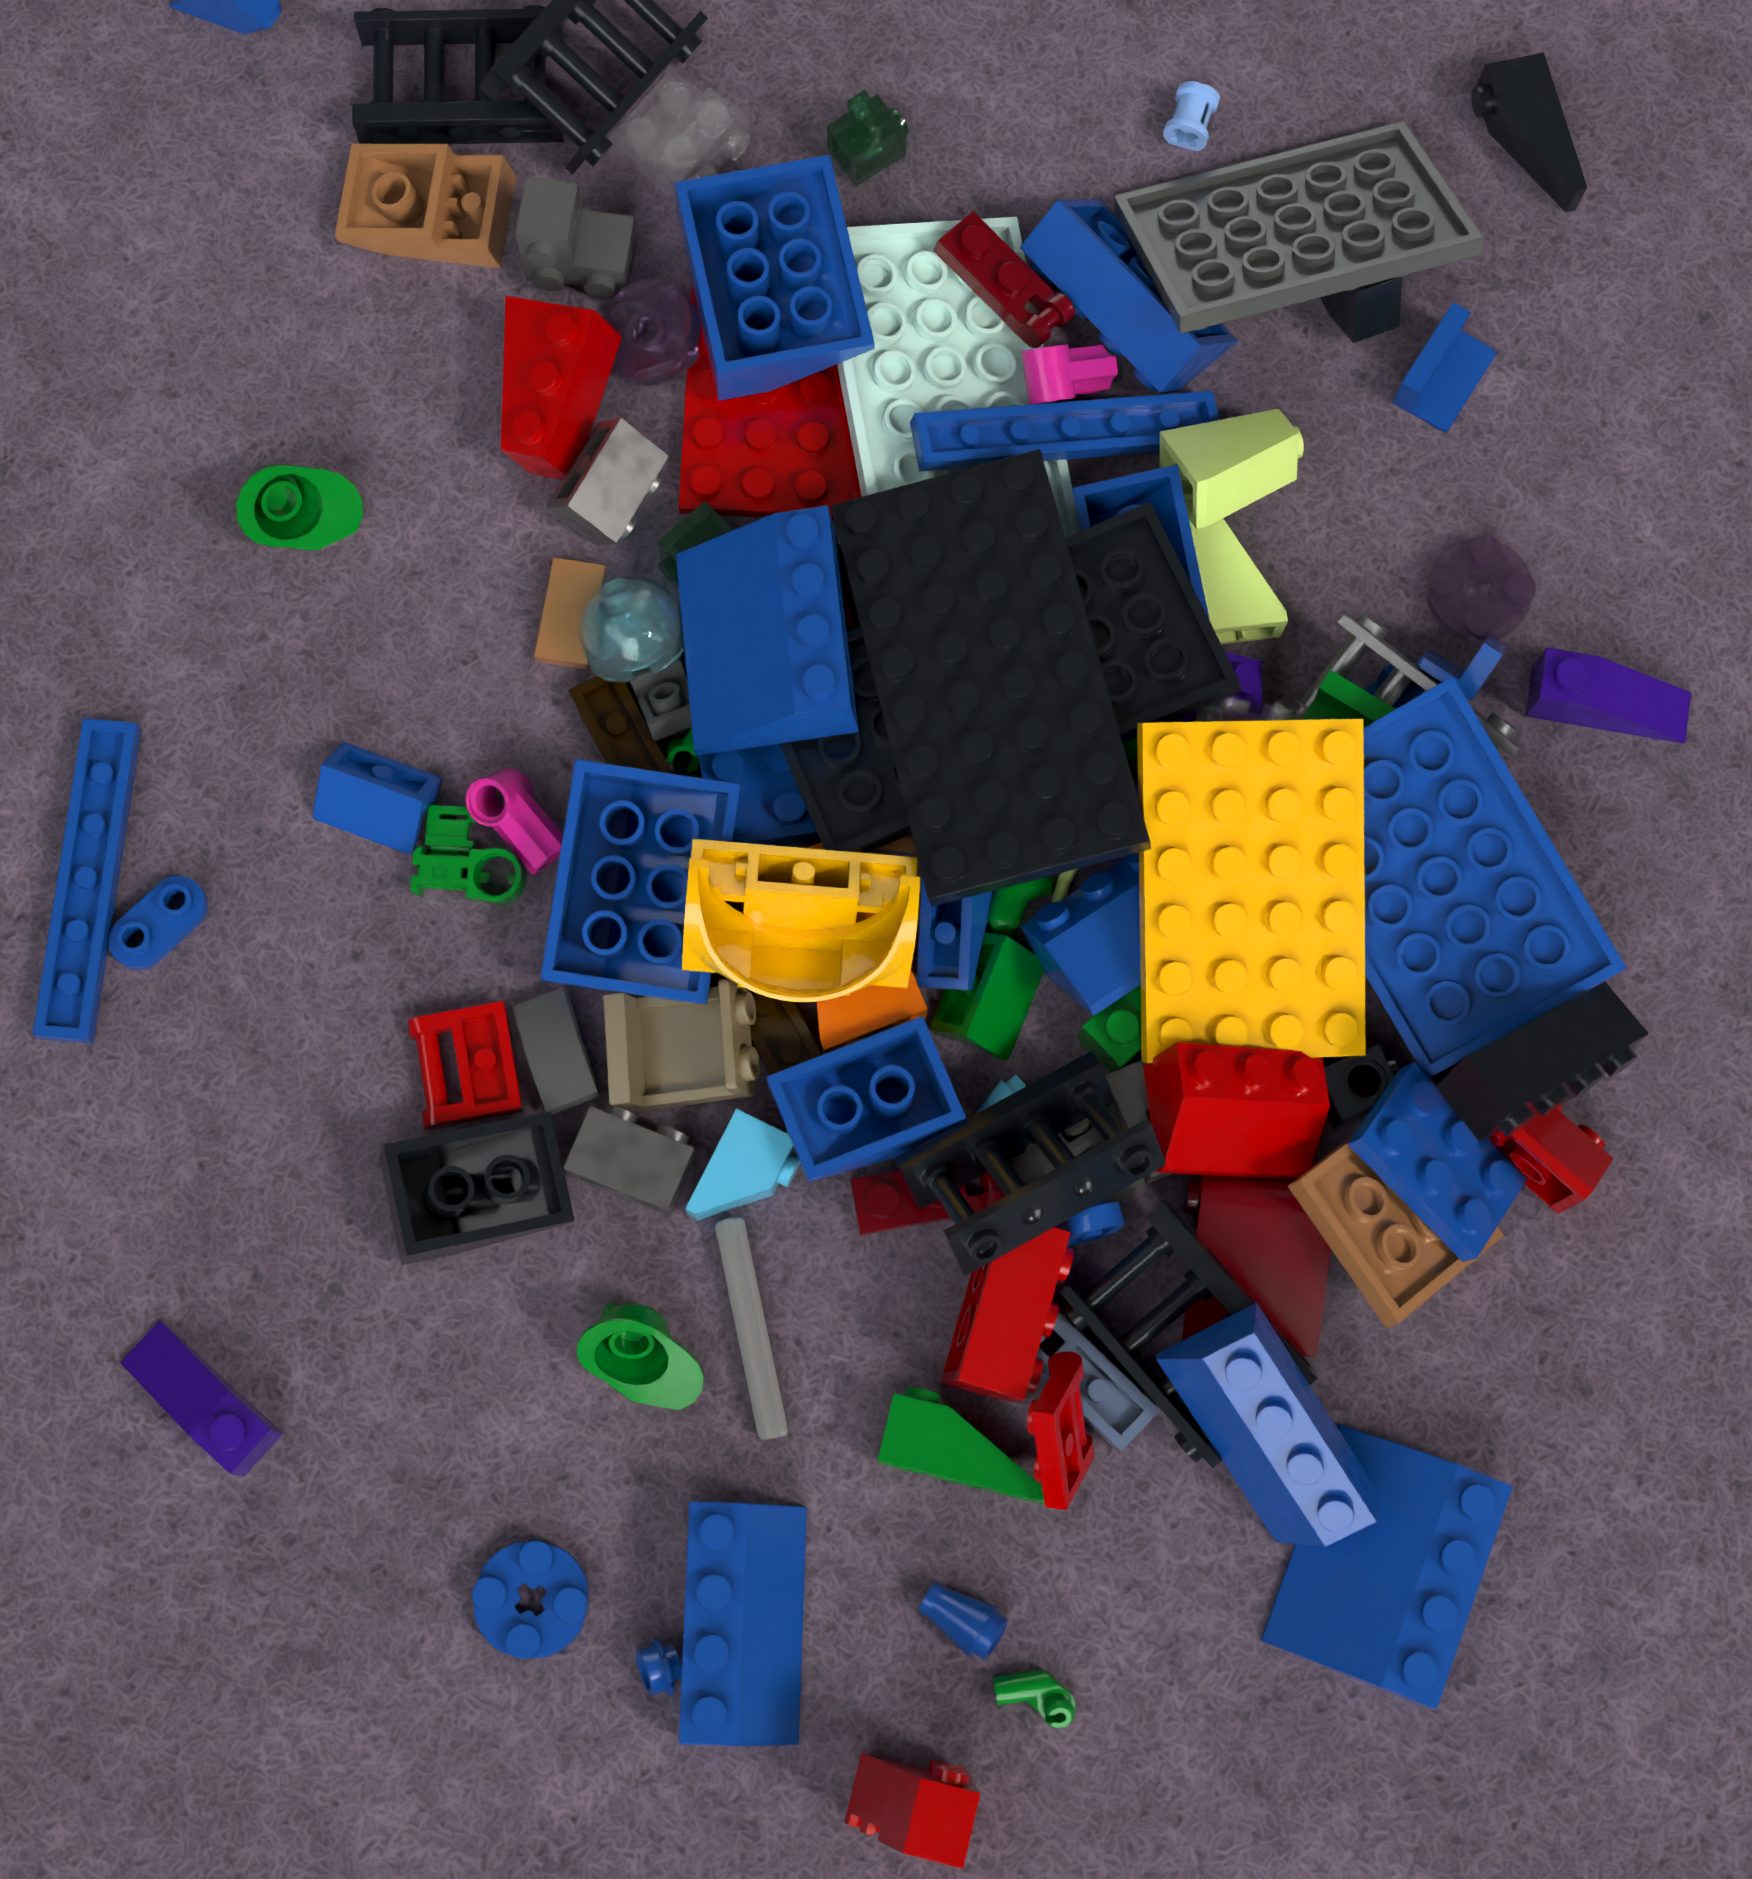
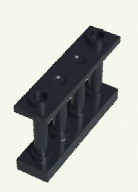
(546, 39)
(433, 118)
(1011, 1128)
(1204, 1279)

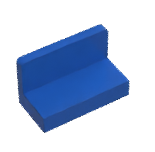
(1445, 372)
(1475, 674)
(374, 797)

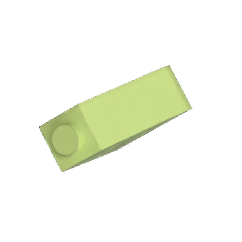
(1232, 462)
(1234, 590)

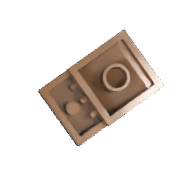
(426, 203)

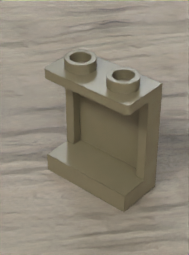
(680, 1051)

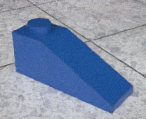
(951, 941)

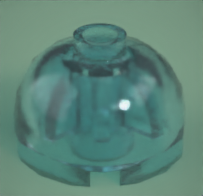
(630, 628)

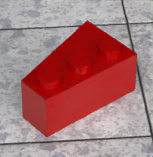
(552, 382)
(915, 1807)

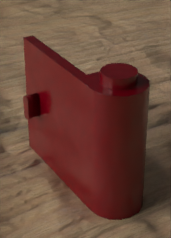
(1269, 1250)

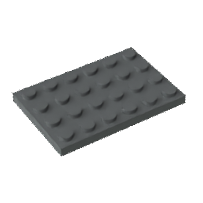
(1296, 226)

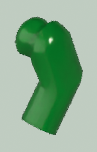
(1010, 904)
(1041, 1692)

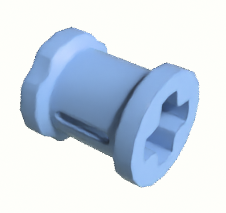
(1191, 115)

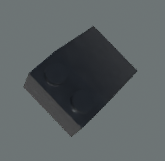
(475, 1187)

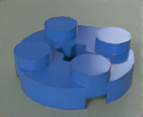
(525, 1633)

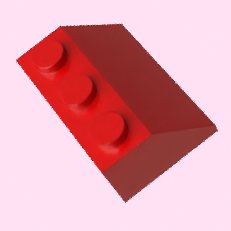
(1236, 1110)
(1556, 1158)
(1005, 1318)

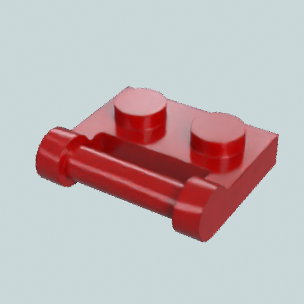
(483, 1062)
(1060, 1431)

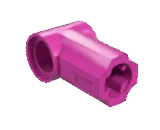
(1062, 372)
(520, 821)

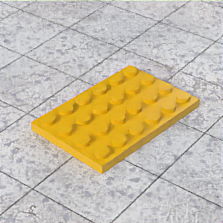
(1253, 885)

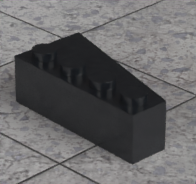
(1543, 1063)

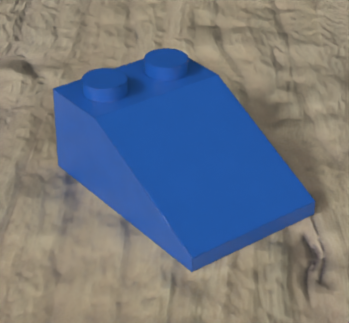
(866, 1101)

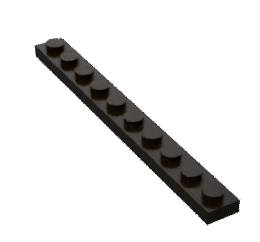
(626, 741)

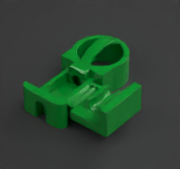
(454, 853)

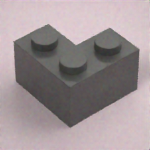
(572, 245)

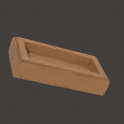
(567, 593)

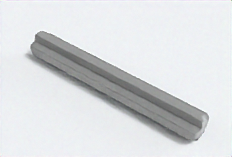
(751, 1328)

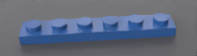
(1059, 429)
(87, 881)

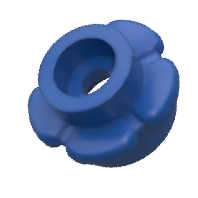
(659, 1667)

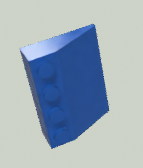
(772, 274)
(766, 634)
(626, 879)
(1400, 1590)

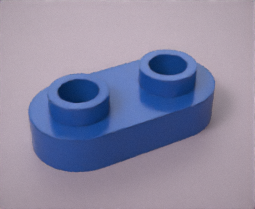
(161, 926)
(1094, 1223)

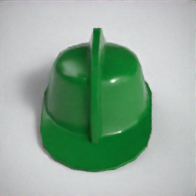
(319, 500)
(639, 1358)

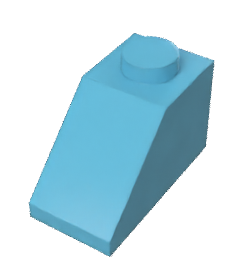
(744, 1167)

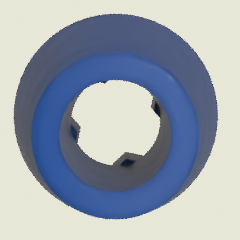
(964, 1620)

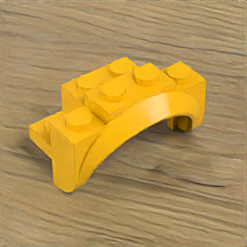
(800, 918)

